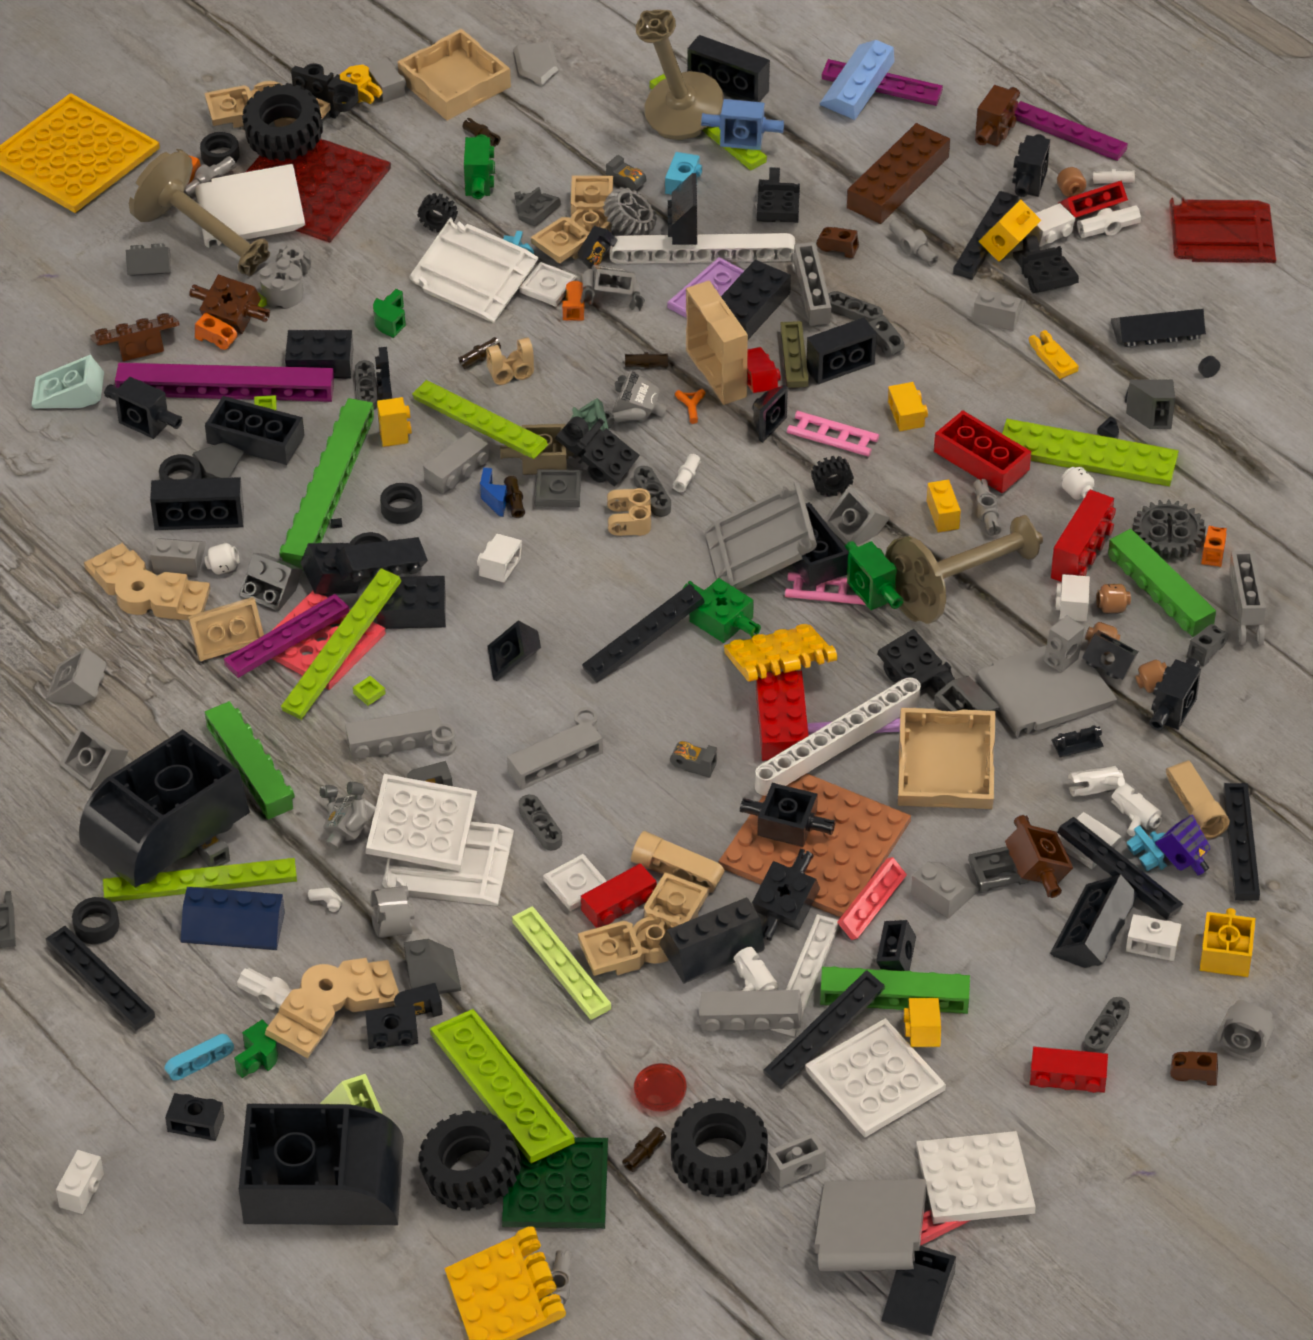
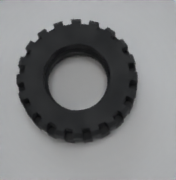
(287, 140)
(725, 1121)
(475, 1185)

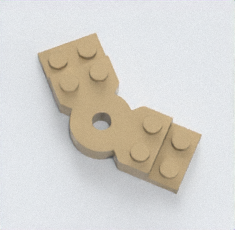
(228, 105)
(567, 234)
(138, 590)
(628, 947)
(311, 1010)

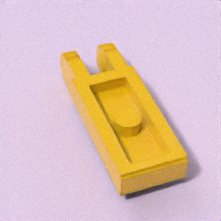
(1053, 355)

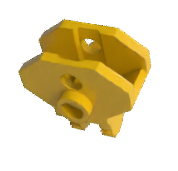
(361, 77)

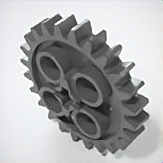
(1185, 529)

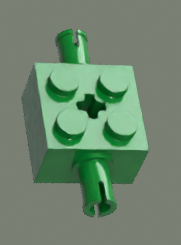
(478, 166)
(872, 576)
(724, 611)

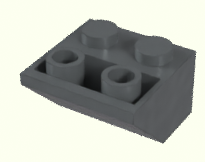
(148, 260)
(1151, 402)
(270, 581)
(963, 695)

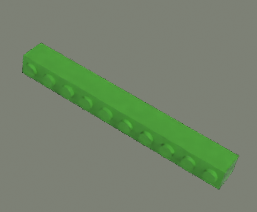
(328, 480)

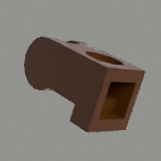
(839, 240)
(1195, 1066)

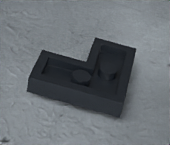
(383, 376)

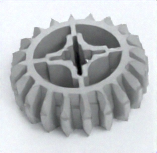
(629, 212)

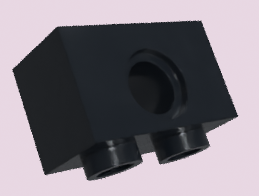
(1123, 655)
(896, 946)
(391, 1027)
(195, 1116)

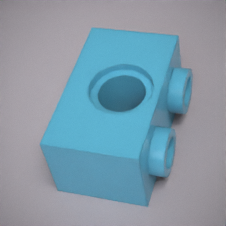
(681, 167)

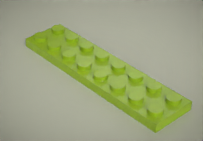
(1094, 452)
(502, 1085)

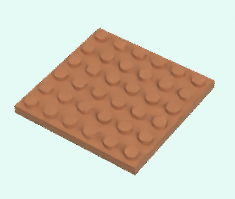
(841, 861)

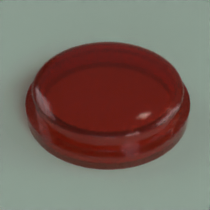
(660, 1087)

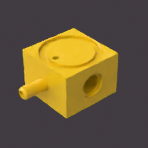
(1009, 230)
(1227, 943)

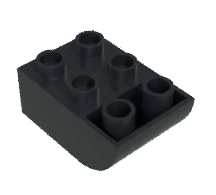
(161, 808)
(320, 1165)

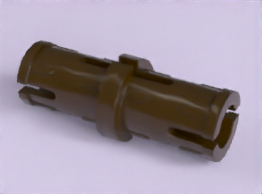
(477, 129)
(478, 353)
(646, 360)
(516, 506)
(644, 1149)

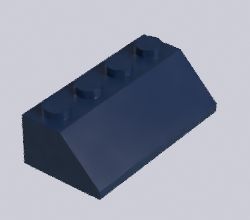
(232, 918)

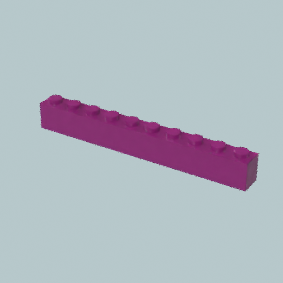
(232, 381)

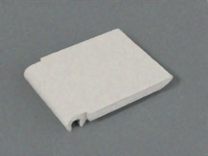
(253, 202)
(473, 269)
(479, 876)

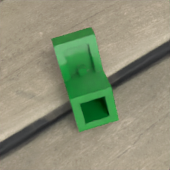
(389, 315)
(259, 1050)

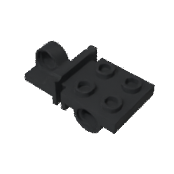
(326, 87)
(777, 199)
(1044, 267)
(601, 450)
(913, 658)

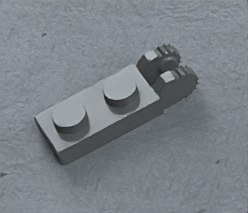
(7, 922)

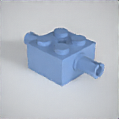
(742, 124)

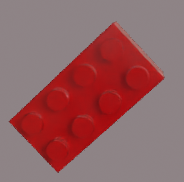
(982, 451)
(1083, 536)
(780, 712)

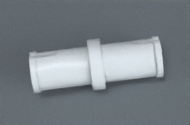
(1113, 176)
(686, 472)

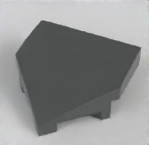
(535, 206)
(218, 460)

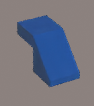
(493, 494)

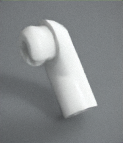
(328, 895)

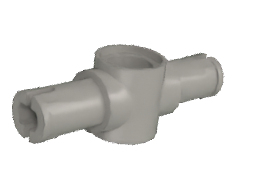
(205, 174)
(913, 242)
(987, 507)
(562, 1276)

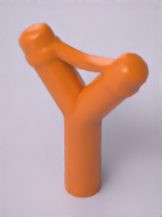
(691, 403)

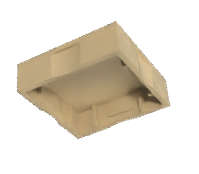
(454, 74)
(716, 342)
(946, 758)

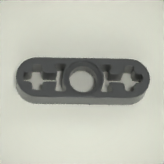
(842, 302)
(366, 379)
(653, 483)
(540, 831)
(1106, 1016)

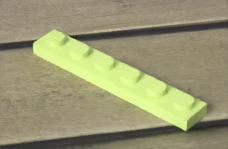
(561, 963)

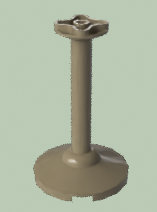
(680, 99)
(163, 187)
(922, 578)

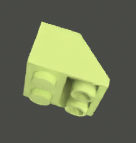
(354, 1092)

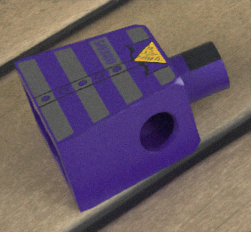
(1185, 845)

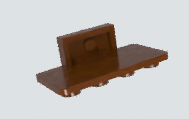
(137, 339)

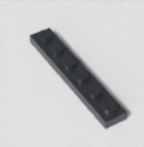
(975, 253)
(643, 633)
(1241, 842)
(1115, 864)
(100, 978)
(824, 1029)

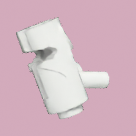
(1098, 780)
(1137, 808)
(753, 971)

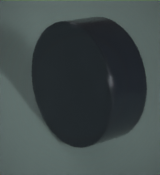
(1209, 366)

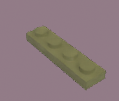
(794, 354)

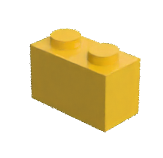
(907, 406)
(393, 421)
(943, 506)
(923, 1022)

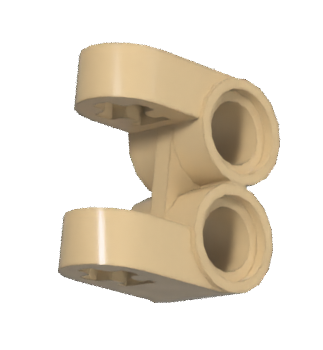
(518, 364)
(639, 507)

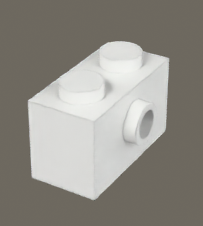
(1054, 224)
(499, 557)
(1073, 597)
(1153, 937)
(80, 1182)

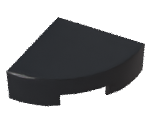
(1109, 428)

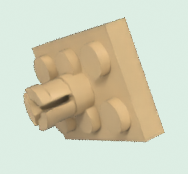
(225, 628)

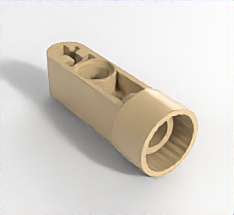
(1197, 799)
(667, 857)

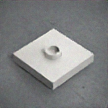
(547, 284)
(1099, 829)
(573, 880)

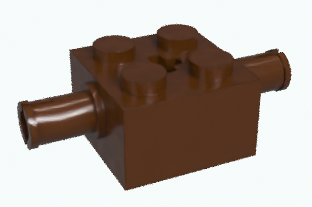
(996, 115)
(231, 302)
(1038, 855)

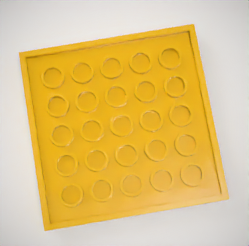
(74, 152)

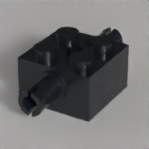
(1031, 165)
(142, 407)
(1175, 694)
(787, 815)
(778, 883)

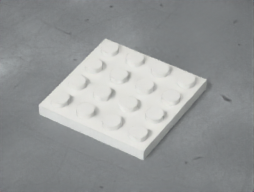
(421, 822)
(875, 1077)
(975, 1177)

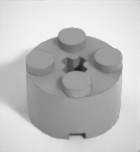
(282, 284)
(391, 911)
(1246, 1030)

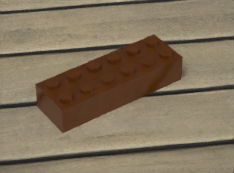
(898, 173)

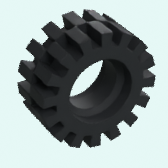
(438, 204)
(838, 467)

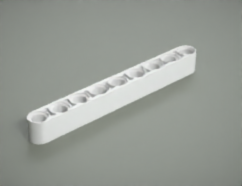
(730, 247)
(837, 735)

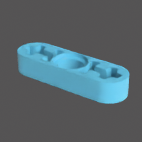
(211, 1052)

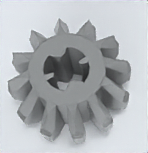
(297, 256)

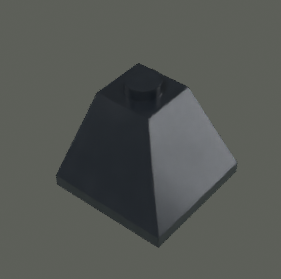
(770, 411)
(512, 648)

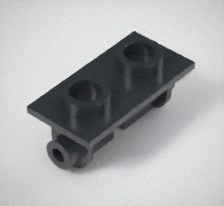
(1075, 742)

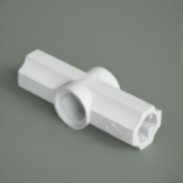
(1108, 221)
(269, 991)

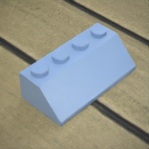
(859, 78)

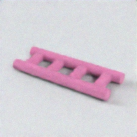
(840, 442)
(819, 594)

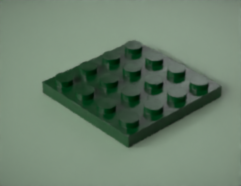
(561, 1188)

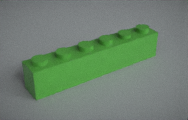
(1161, 582)
(248, 757)
(900, 986)

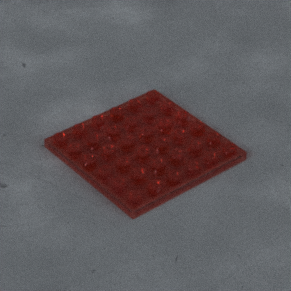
(330, 185)

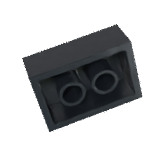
(321, 350)
(841, 350)
(416, 604)

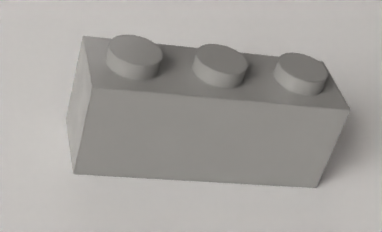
(456, 462)

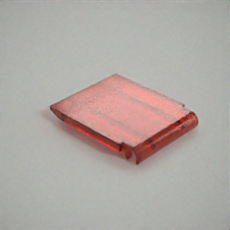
(1222, 231)

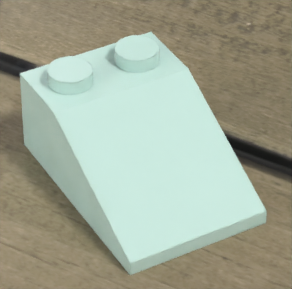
(69, 385)

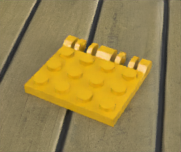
(779, 651)
(502, 1290)

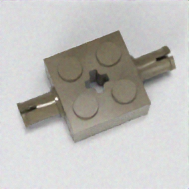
(552, 457)

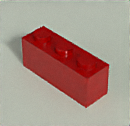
(1095, 199)
(761, 371)
(618, 896)
(1069, 1069)

